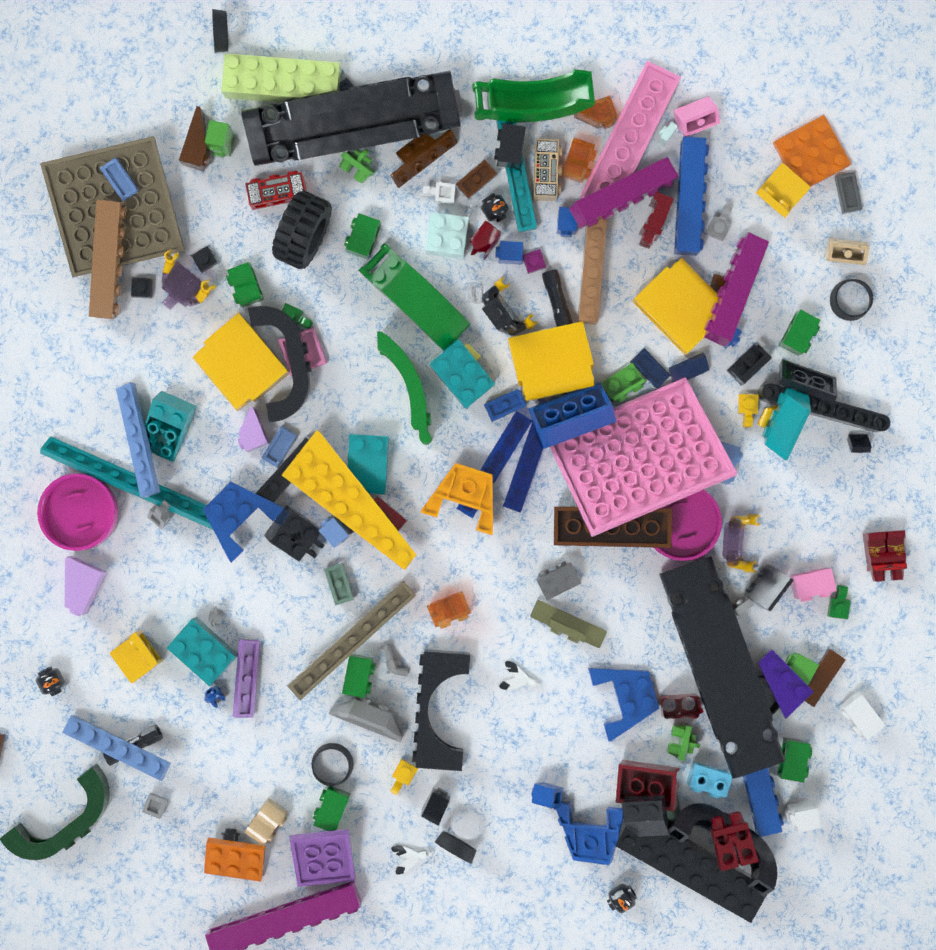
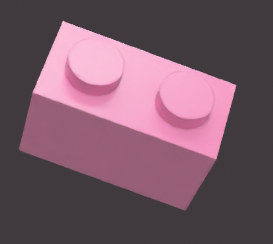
(696, 116)
(813, 583)

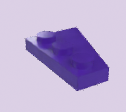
(784, 683)

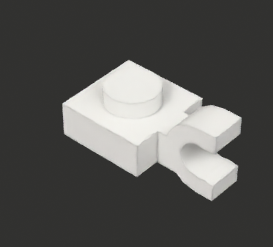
(442, 192)

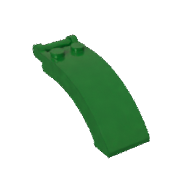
(535, 99)
(415, 297)
(419, 417)

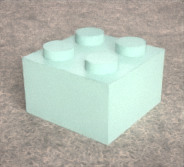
(447, 235)

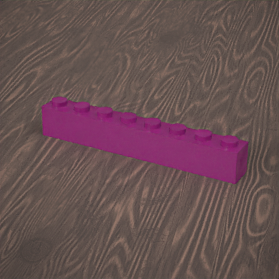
(285, 918)

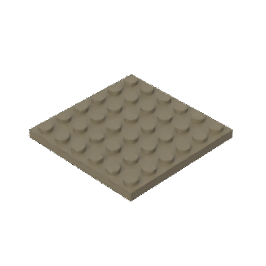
(150, 216)

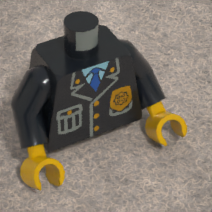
(501, 314)

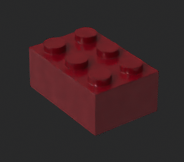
(648, 780)

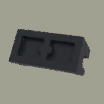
(749, 364)

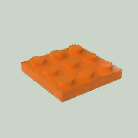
(812, 151)

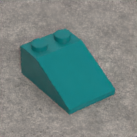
(369, 461)

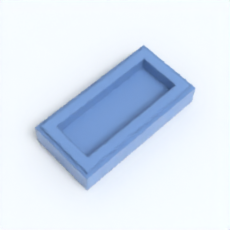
(119, 179)
(279, 446)

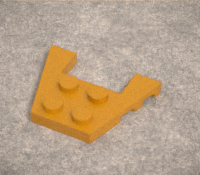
(467, 488)

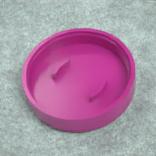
(77, 512)
(694, 526)

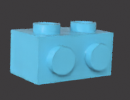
(709, 779)

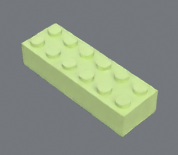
(277, 78)

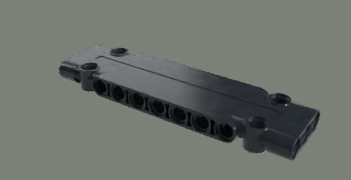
(351, 118)
(722, 668)

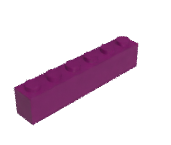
(624, 192)
(736, 289)

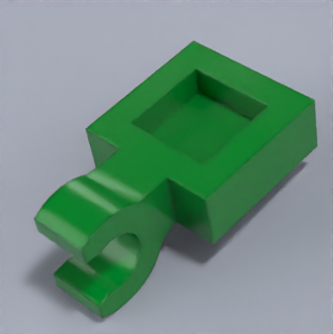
(296, 315)
(839, 606)

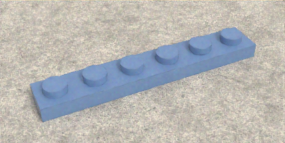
(137, 440)
(116, 747)

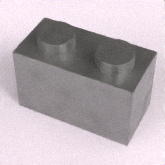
(557, 580)

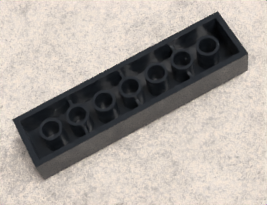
(695, 869)

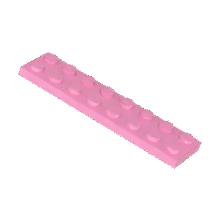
(633, 127)

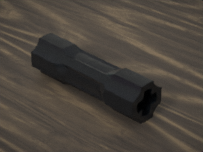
(553, 286)
(145, 738)

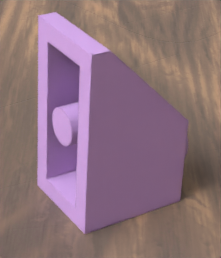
(252, 432)

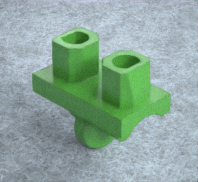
(350, 160)
(679, 750)

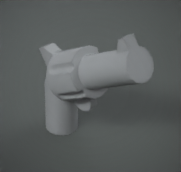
(392, 663)

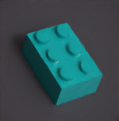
(461, 373)
(202, 651)

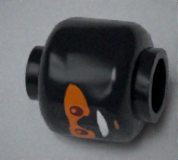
(494, 208)
(50, 681)
(622, 898)

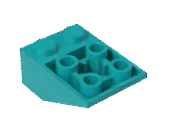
(168, 424)

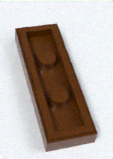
(826, 671)

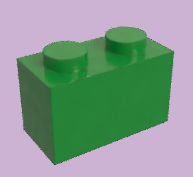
(362, 236)
(799, 333)
(358, 675)
(796, 755)
(331, 809)

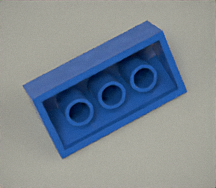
(572, 415)

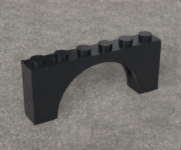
(431, 750)

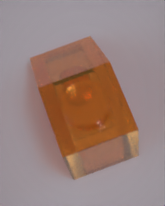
(600, 115)

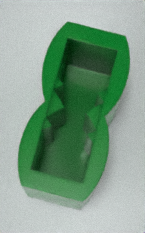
(245, 285)

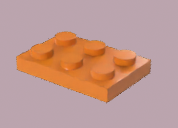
(234, 859)

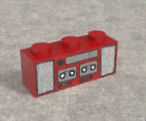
(274, 190)

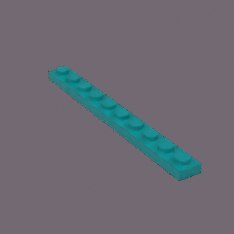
(122, 479)

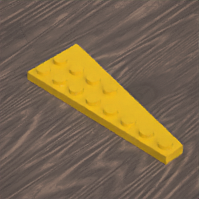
(331, 484)

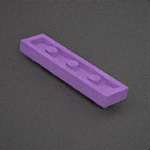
(246, 678)

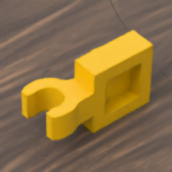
(748, 406)
(404, 774)

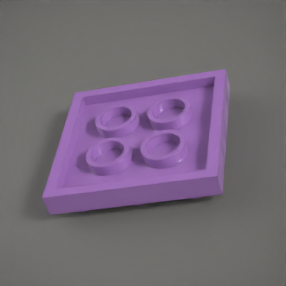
(322, 857)

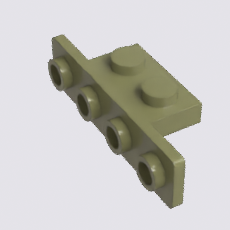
(568, 624)

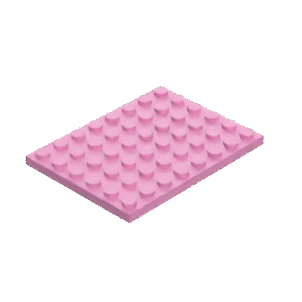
(645, 459)

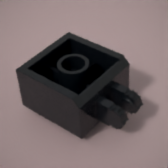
(304, 534)

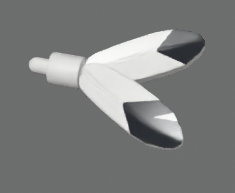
(520, 680)
(412, 857)

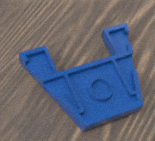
(231, 509)
(634, 696)
(591, 841)

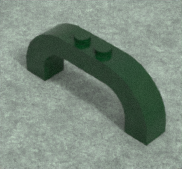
(26, 846)

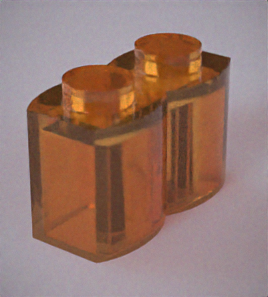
(578, 160)
(449, 609)

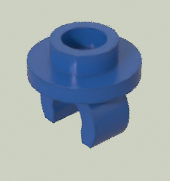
(212, 694)

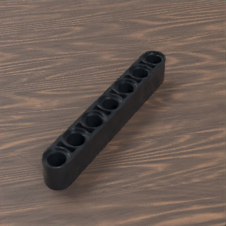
(833, 410)

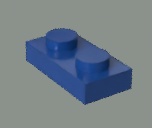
(505, 405)

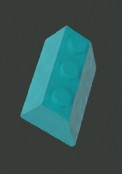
(787, 422)

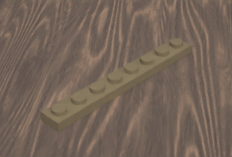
(351, 640)

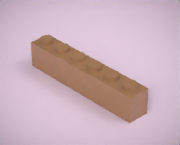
(106, 259)
(592, 273)

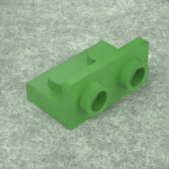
(623, 382)

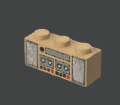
(547, 170)

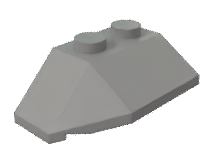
(369, 716)

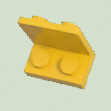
(783, 190)
(136, 656)

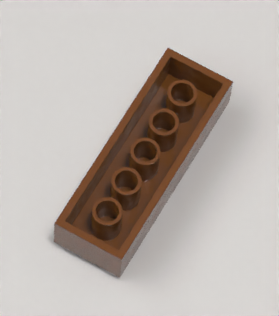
(648, 530)

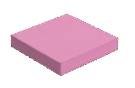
(315, 353)

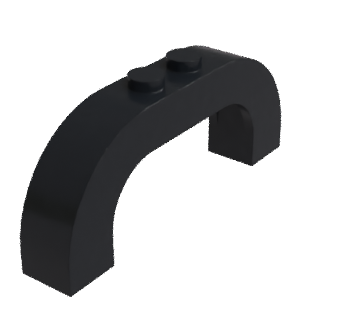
(297, 357)
(763, 873)

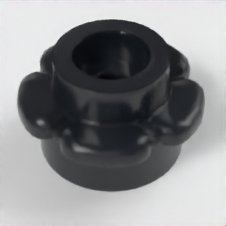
(230, 834)

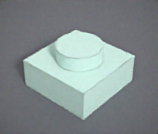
(666, 133)

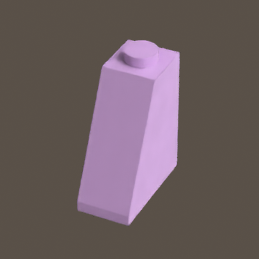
(81, 584)

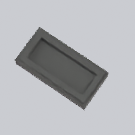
(848, 193)

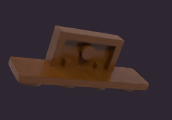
(420, 154)

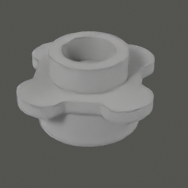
(215, 616)

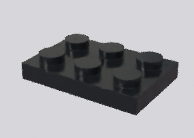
(807, 381)

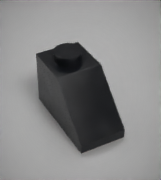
(435, 806)

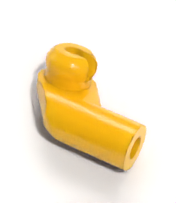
(765, 416)

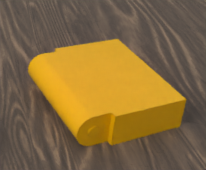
(678, 304)
(552, 361)
(240, 363)

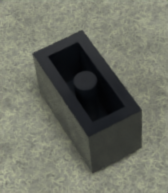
(511, 146)

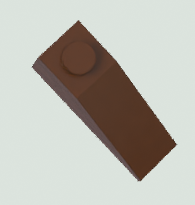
(195, 151)

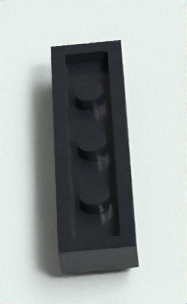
(277, 483)

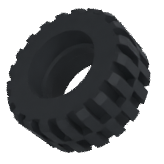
(301, 229)

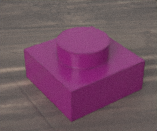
(533, 261)

